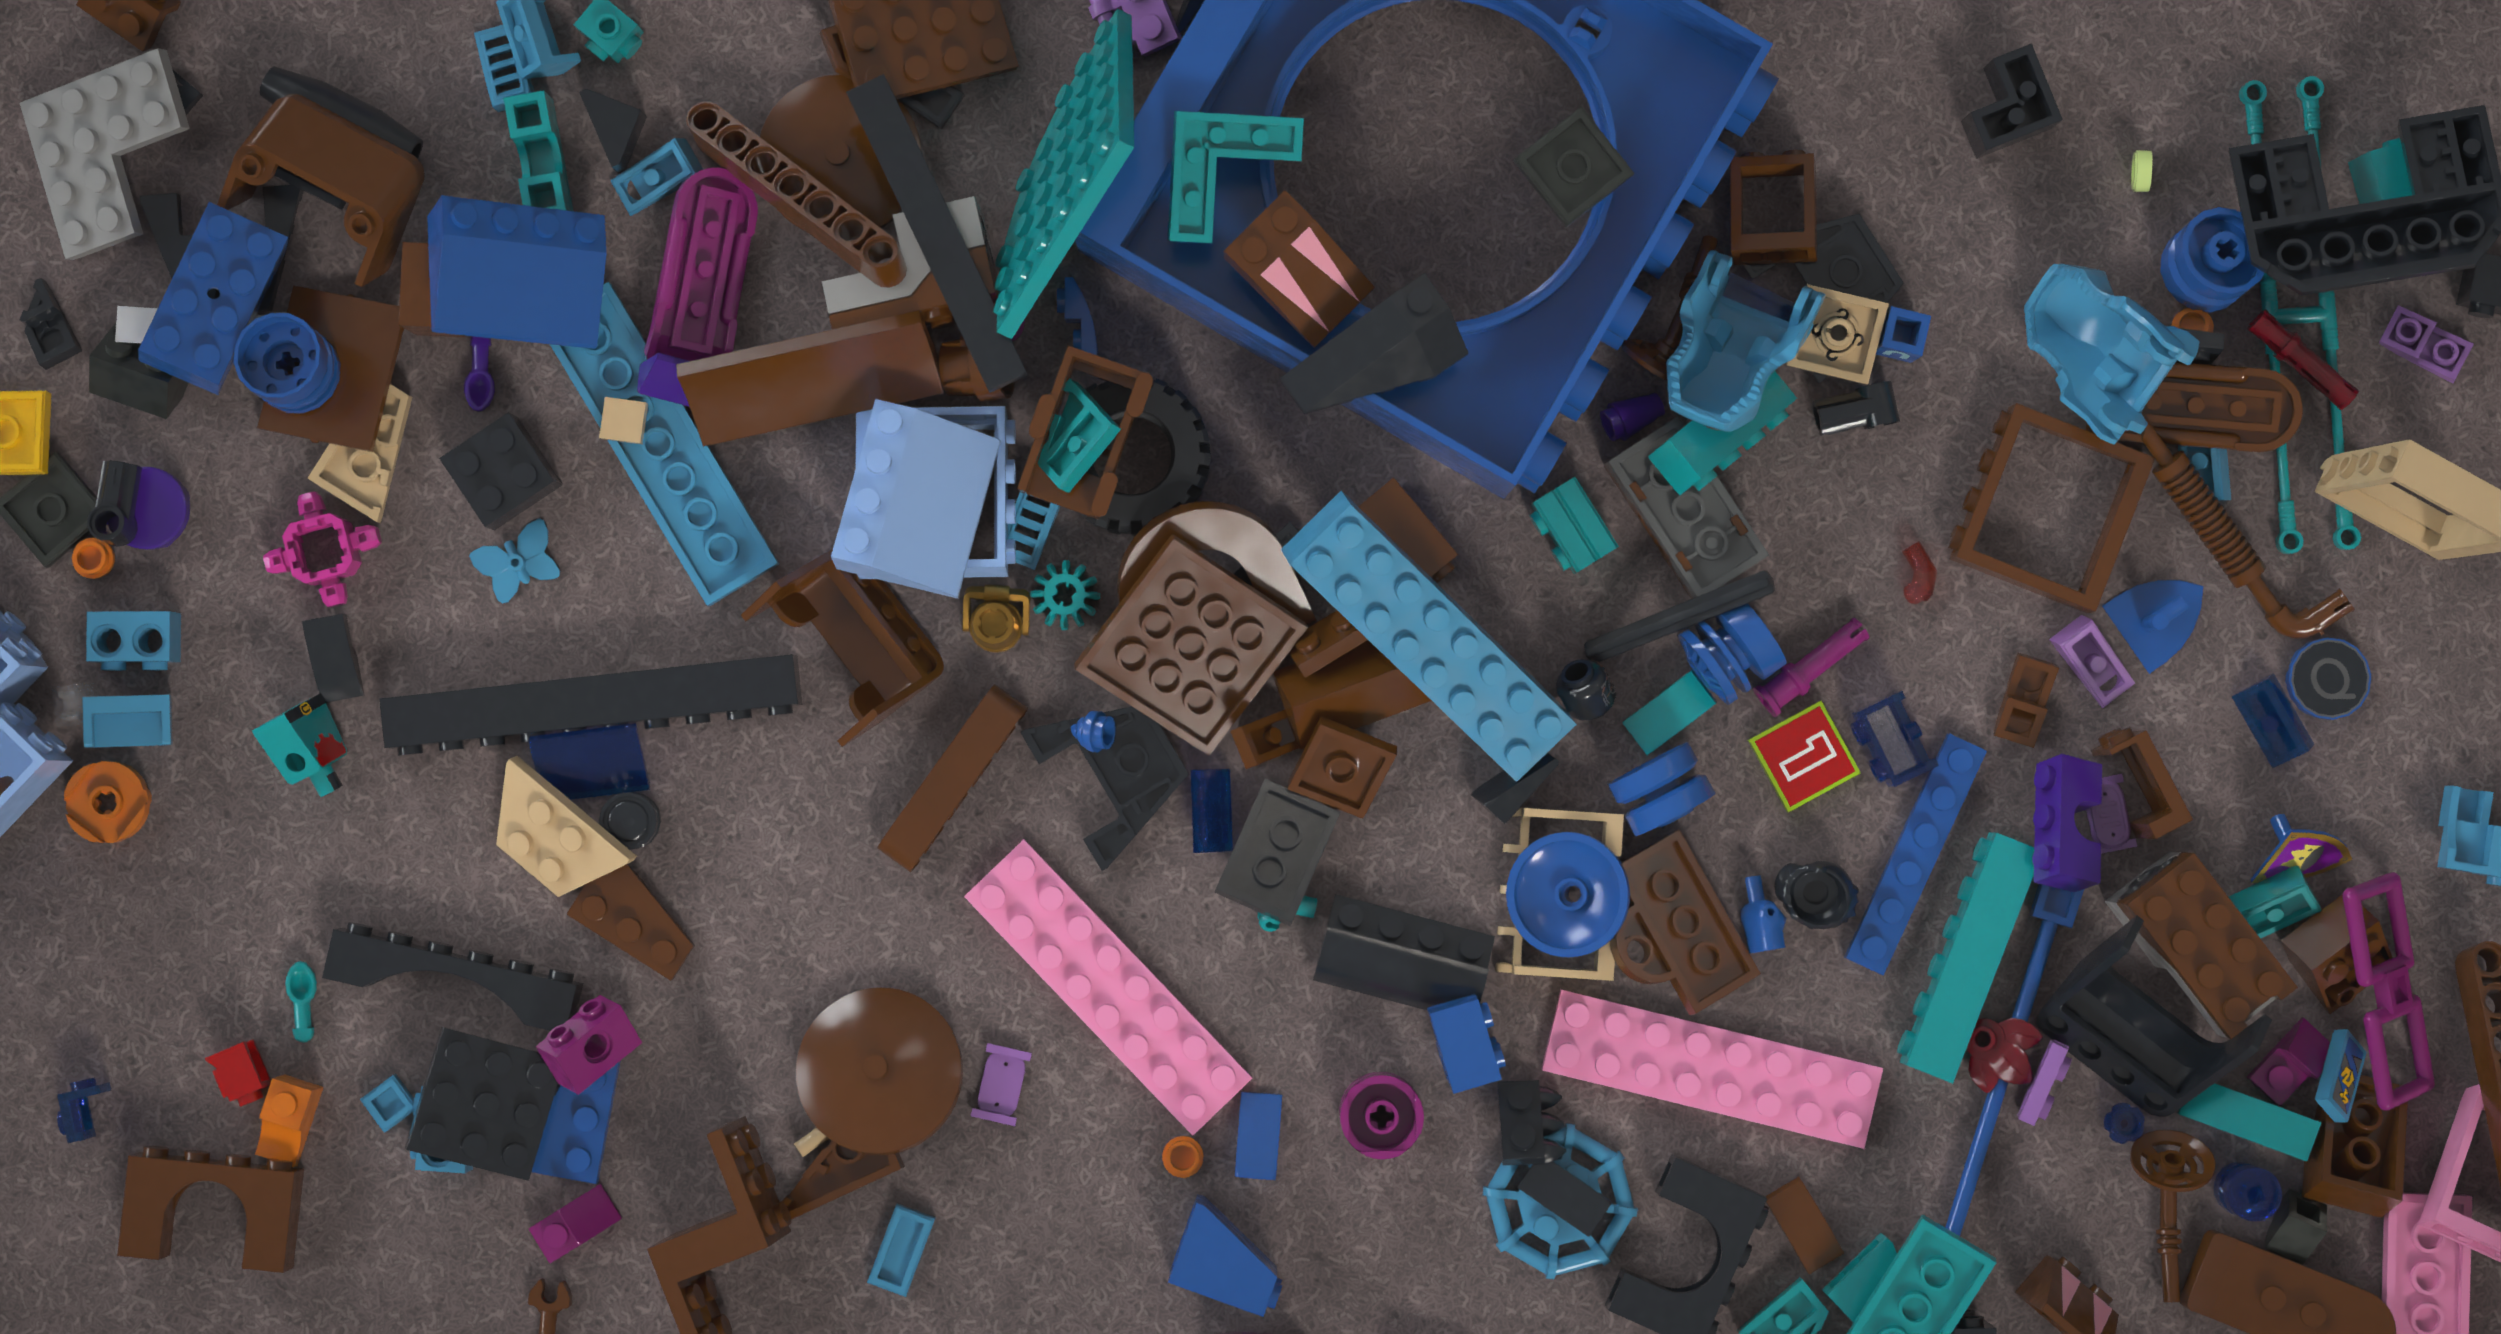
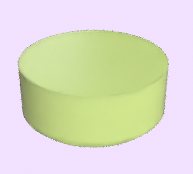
(2141, 171)

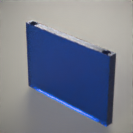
(592, 761)

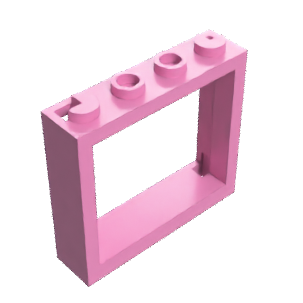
(2436, 1212)

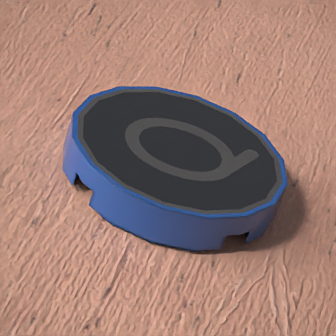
(2328, 678)

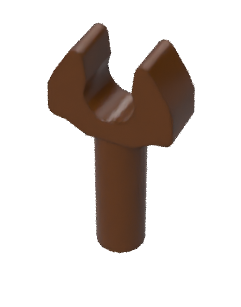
(549, 1309)

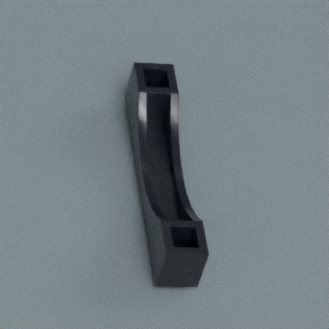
(536, 998)

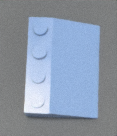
(915, 500)

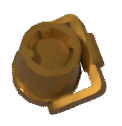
(996, 623)

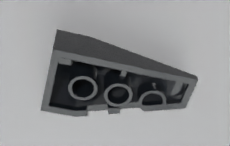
(1390, 346)

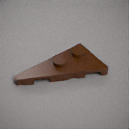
(837, 1173)

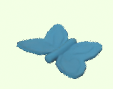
(519, 563)

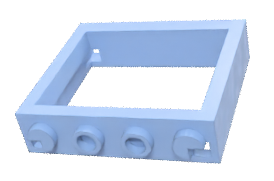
(979, 418)

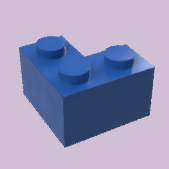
(1464, 1044)

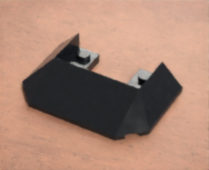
(2434, 231)

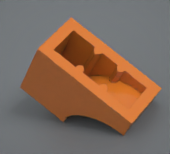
(287, 1118)

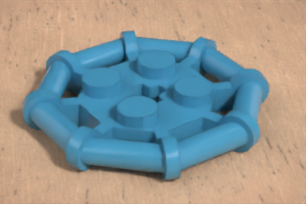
(1551, 1227)

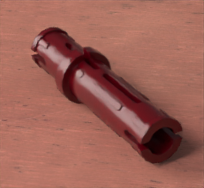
(2310, 366)

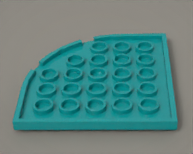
(1069, 171)

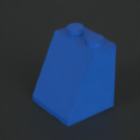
(1223, 1262)

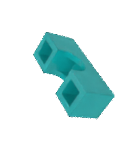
(539, 146)

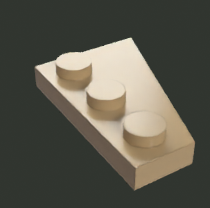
(365, 476)

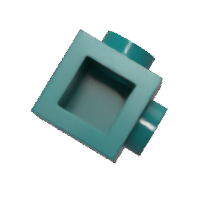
(609, 31)

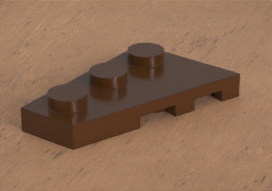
(632, 919)

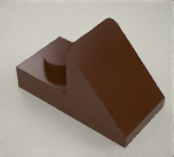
(1265, 739)

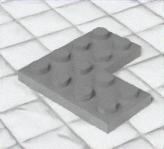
(80, 143)

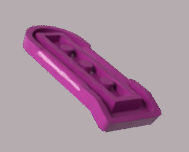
(703, 267)

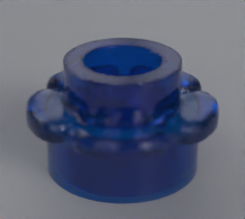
(2135, 1121)

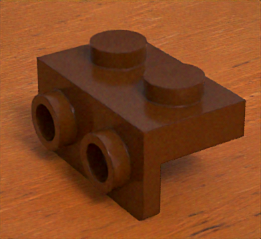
(131, 19)
(1325, 643)

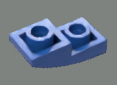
(1073, 304)

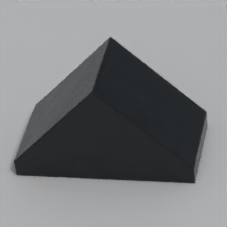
(616, 126)

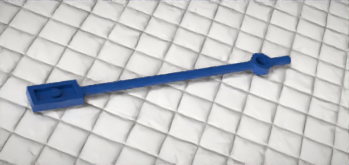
(2054, 908)

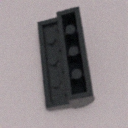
(1401, 955)

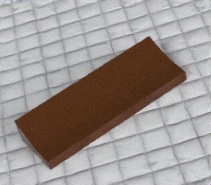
(811, 378)

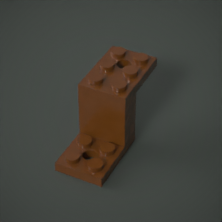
(752, 1226)

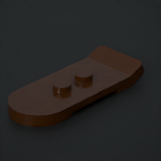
(2223, 408)
(2275, 1295)

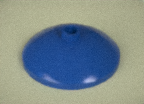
(1541, 901)

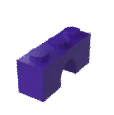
(2061, 853)

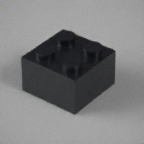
(500, 471)

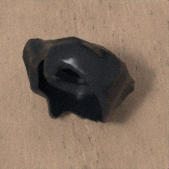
(1817, 894)

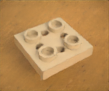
(1837, 334)

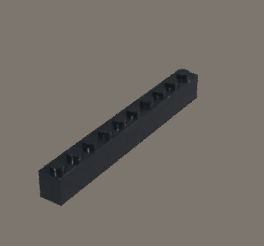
(591, 701)

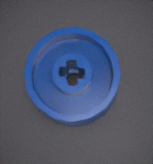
(2209, 261)
(1663, 792)

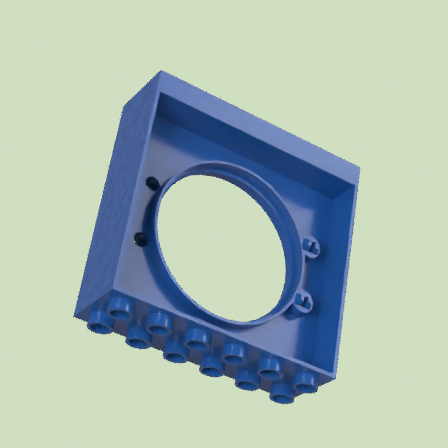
(1659, 91)

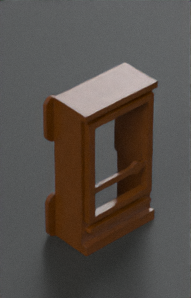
(1091, 493)

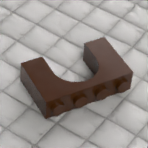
(267, 1192)

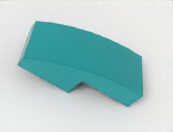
(1669, 712)

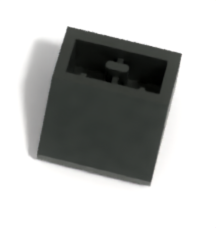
(121, 377)

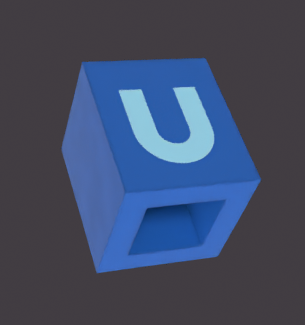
(1903, 334)

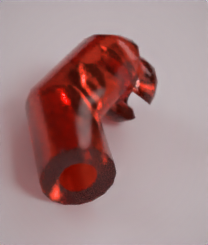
(1923, 576)

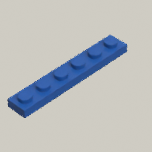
(1915, 854)

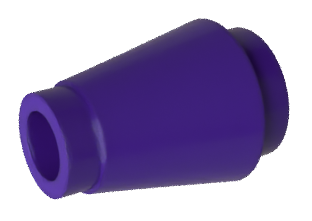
(1631, 415)

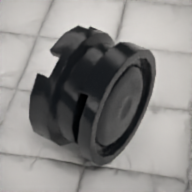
(631, 819)

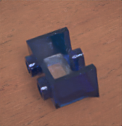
(1891, 740)

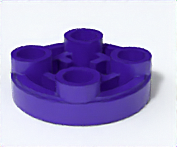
(160, 510)

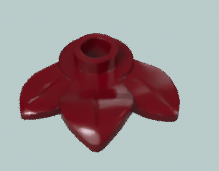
(2004, 1055)

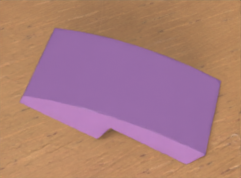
(2425, 345)

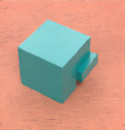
(2381, 173)

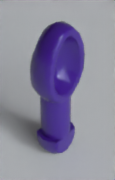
(479, 384)

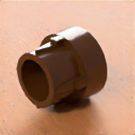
(961, 375)

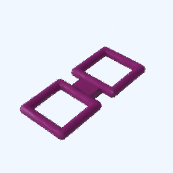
(2391, 990)

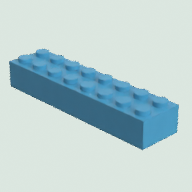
(1428, 636)

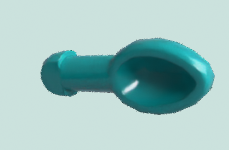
(301, 989)

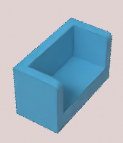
(533, 39)
(127, 721)

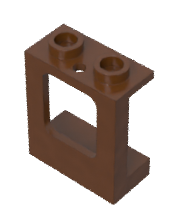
(2153, 779)

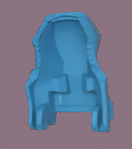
(2102, 347)
(1730, 349)

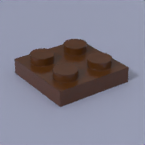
(1342, 767)

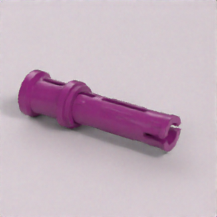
(1795, 678)

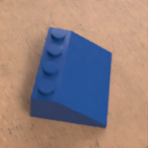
(516, 272)

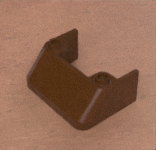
(341, 159)
(865, 631)

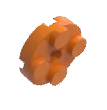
(83, 805)

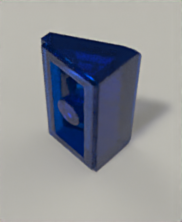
(2273, 721)

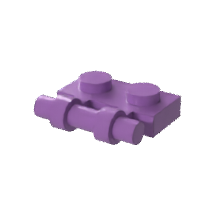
(1151, 21)
(2051, 1066)

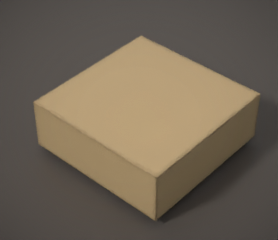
(623, 420)

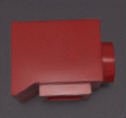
(240, 1072)

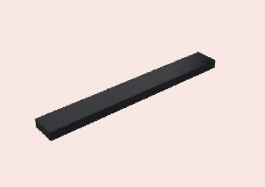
(936, 232)

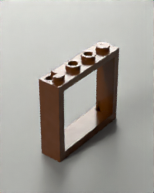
(2113, 531)

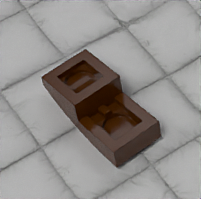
(2025, 700)
(1803, 1225)

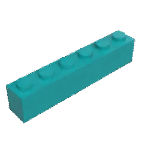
(1969, 957)

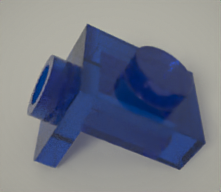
(75, 1114)

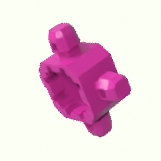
(293, 557)

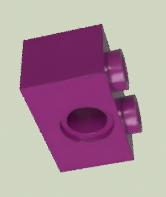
(610, 1041)

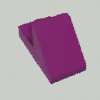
(2290, 1062)
(575, 1223)

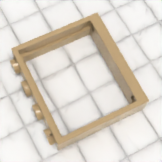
(2362, 485)

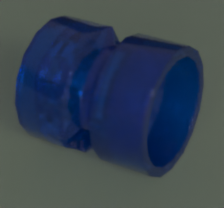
(2247, 1191)

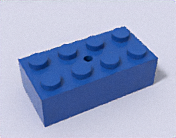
(198, 334)

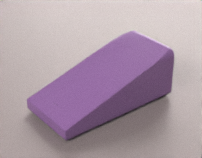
(2092, 659)

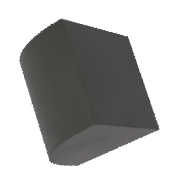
(2297, 1227)

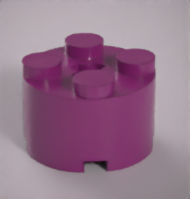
(1399, 1130)

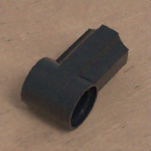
(1864, 408)
(118, 498)

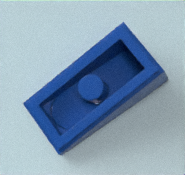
(1258, 1135)

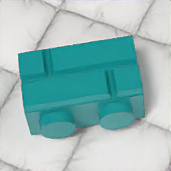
(1573, 526)

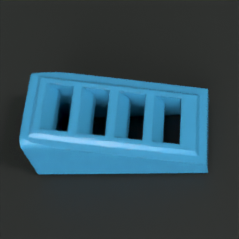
(490, 68)
(1050, 515)

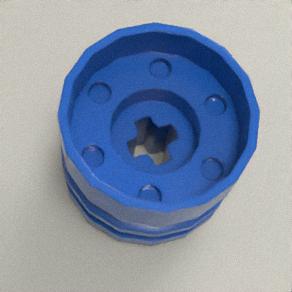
(270, 350)
(1729, 651)

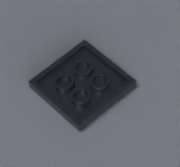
(483, 1104)

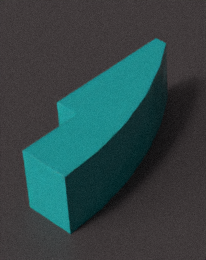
(2254, 1120)

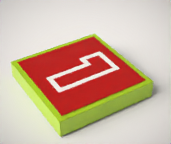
(1804, 756)

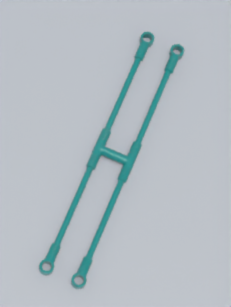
(2324, 313)

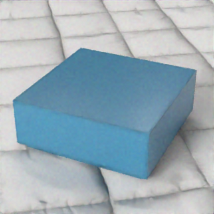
(389, 1103)

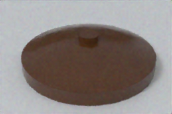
(825, 138)
(879, 1071)

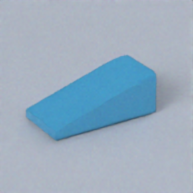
(657, 175)

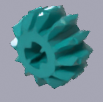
(1051, 591)

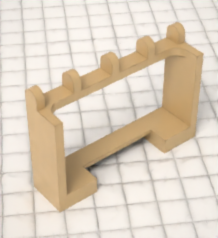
(1603, 961)

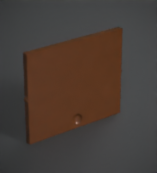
(367, 348)

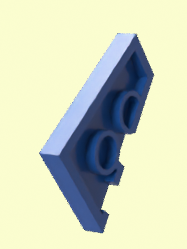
(577, 1131)

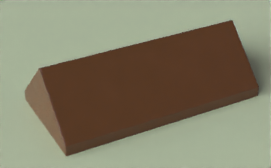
(1349, 690)

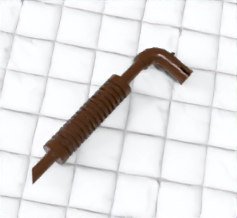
(2229, 545)

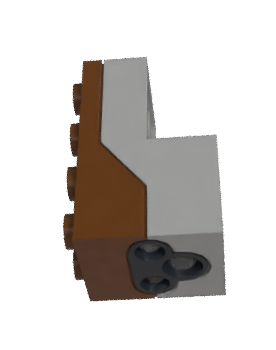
(859, 300)
(2202, 941)

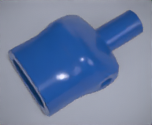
(1761, 919)

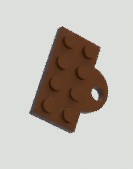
(1680, 927)

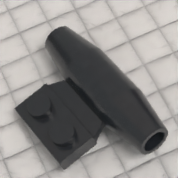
(282, 82)

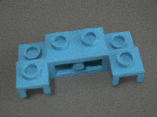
(2467, 837)

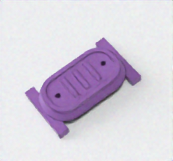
(2111, 818)
(1001, 1084)

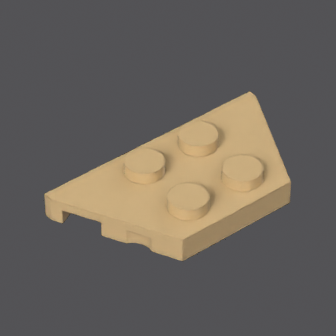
(552, 833)

